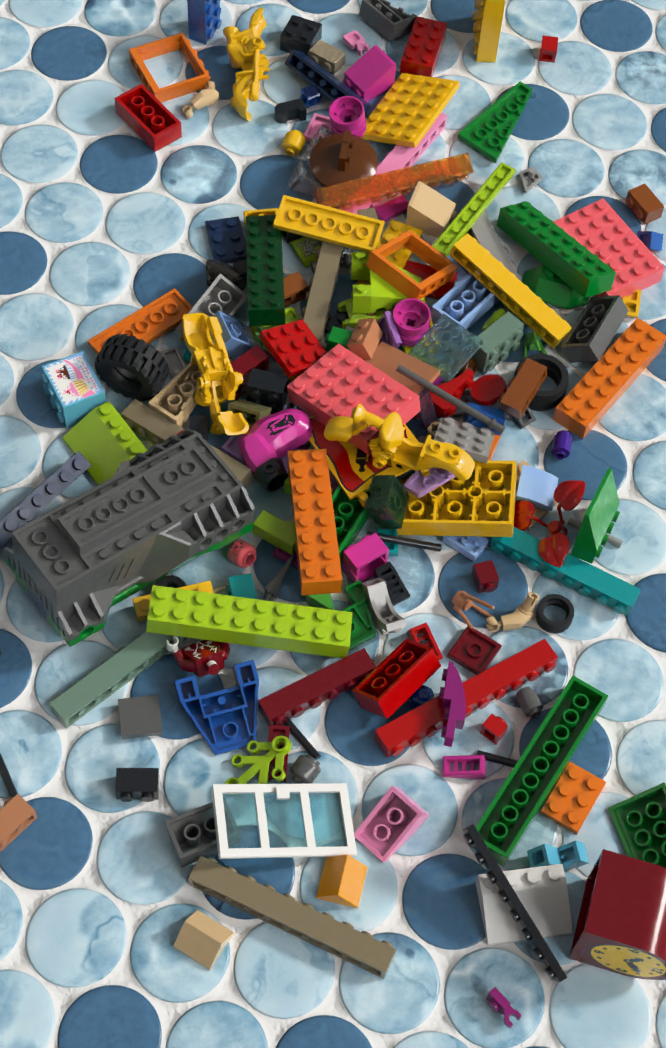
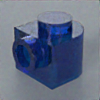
(310, 96)
(421, 696)

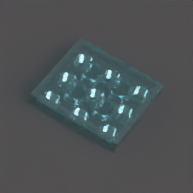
(446, 347)

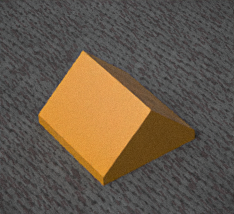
(342, 880)

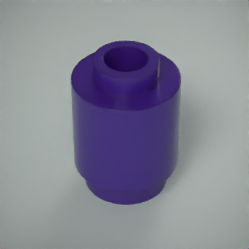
(561, 445)

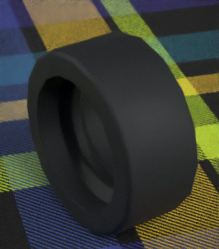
(556, 600)

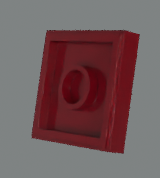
(474, 651)

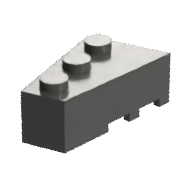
(386, 18)

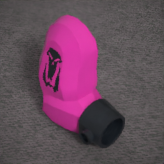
(270, 441)

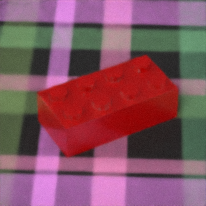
(423, 47)
(148, 117)
(396, 678)

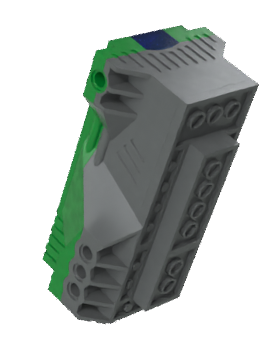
(128, 533)

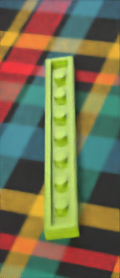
(474, 208)

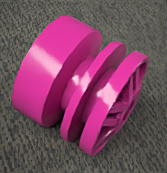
(348, 114)
(411, 320)

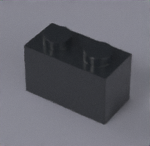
(137, 784)

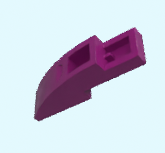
(454, 702)

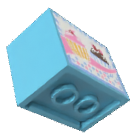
(72, 388)

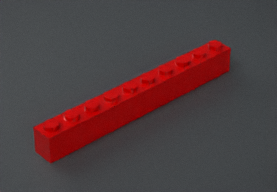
(478, 691)

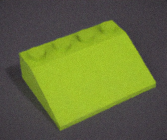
(103, 441)

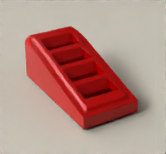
(424, 628)

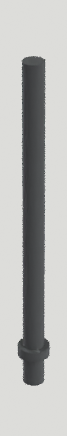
(451, 399)

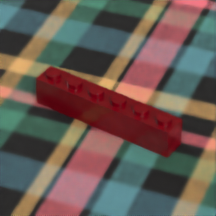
(316, 688)

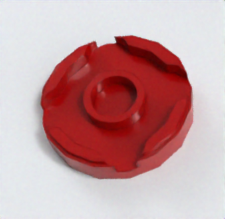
(488, 389)

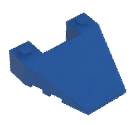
(226, 716)

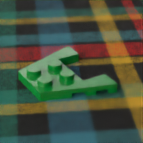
(362, 624)

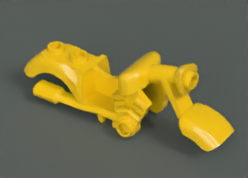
(244, 54)
(218, 378)
(396, 447)

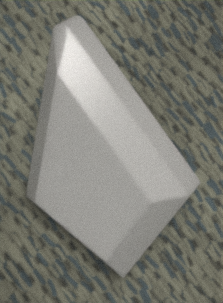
(530, 178)

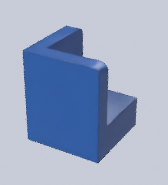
(651, 239)

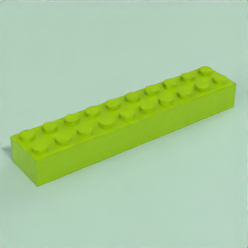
(249, 622)

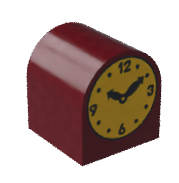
(623, 918)

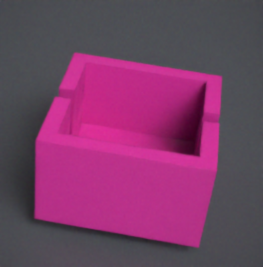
(364, 557)

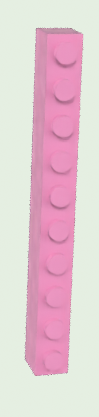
(404, 157)

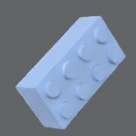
(465, 302)

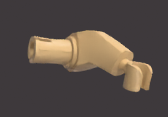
(205, 97)
(517, 619)

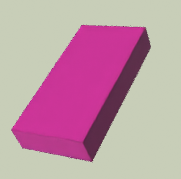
(392, 208)

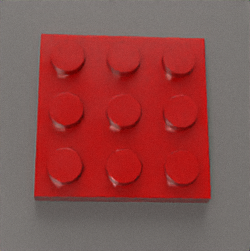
(293, 346)

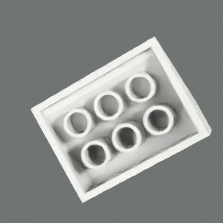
(543, 895)

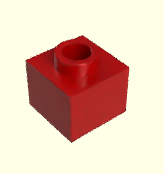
(494, 728)

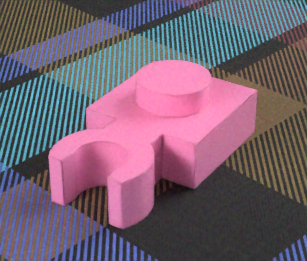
(356, 41)

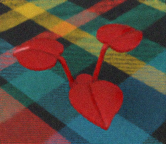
(552, 548)

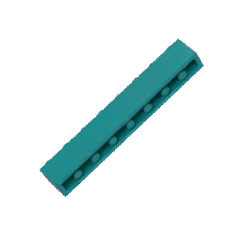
(573, 573)

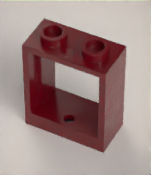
(253, 358)

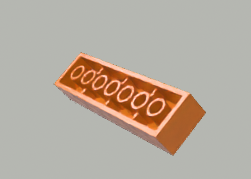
(609, 378)
(314, 522)

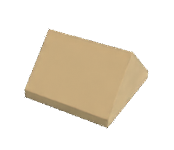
(202, 939)

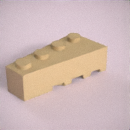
(177, 397)

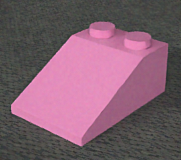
(390, 823)

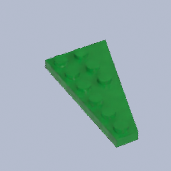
(494, 126)

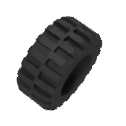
(131, 367)

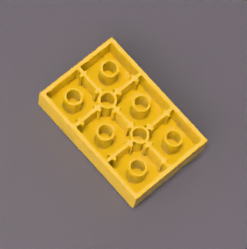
(466, 508)

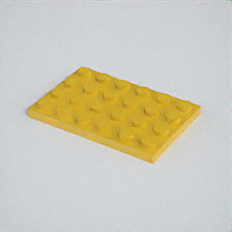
(409, 109)

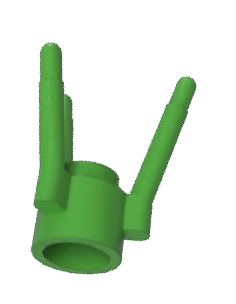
(533, 343)

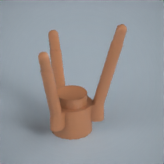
(463, 601)

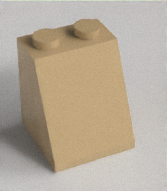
(430, 211)

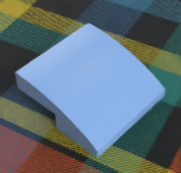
(537, 487)
(468, 545)

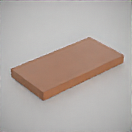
(388, 359)

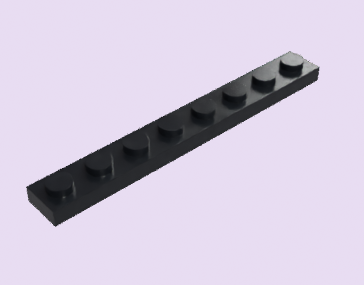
(518, 911)

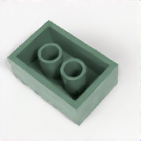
(499, 341)

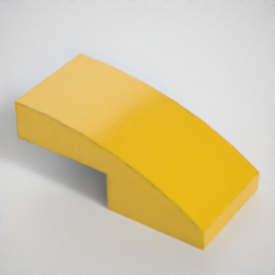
(633, 303)

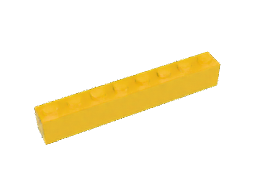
(510, 290)

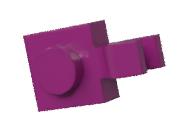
(499, 1003)

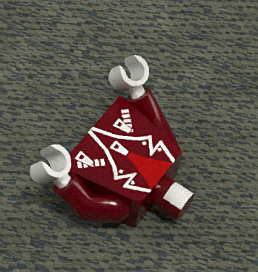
(201, 657)

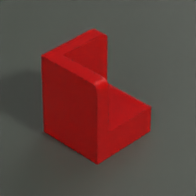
(548, 49)

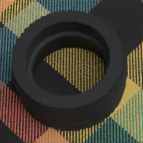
(555, 370)

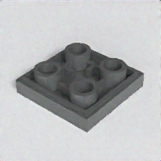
(140, 716)

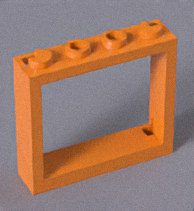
(163, 46)
(402, 282)

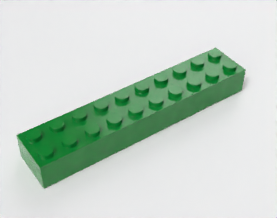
(539, 768)

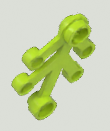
(261, 763)

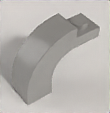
(381, 607)

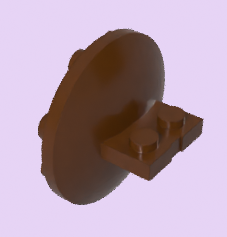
(342, 159)

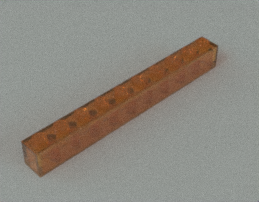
(395, 182)

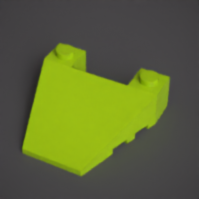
(378, 292)

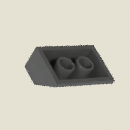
(193, 834)

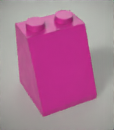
(371, 74)

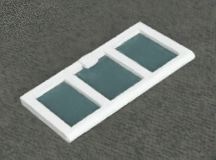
(282, 820)

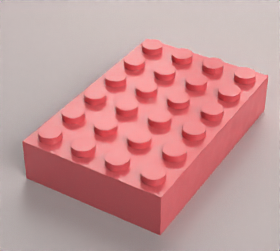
(616, 245)
(342, 382)

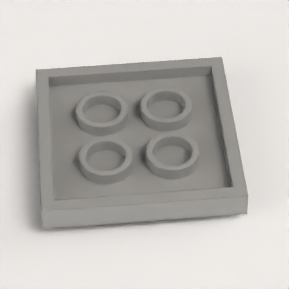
(471, 439)

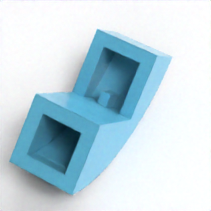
(570, 855)

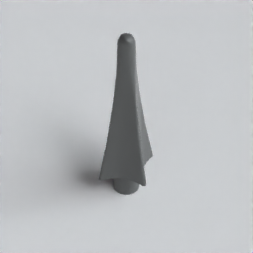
(273, 587)

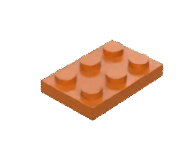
(573, 797)

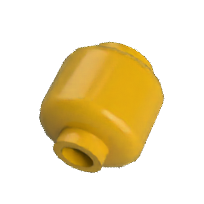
(293, 142)

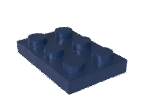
(226, 239)

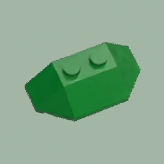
(552, 288)

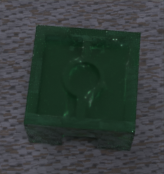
(387, 502)

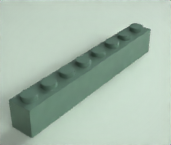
(110, 676)

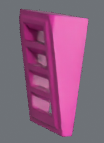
(472, 759)

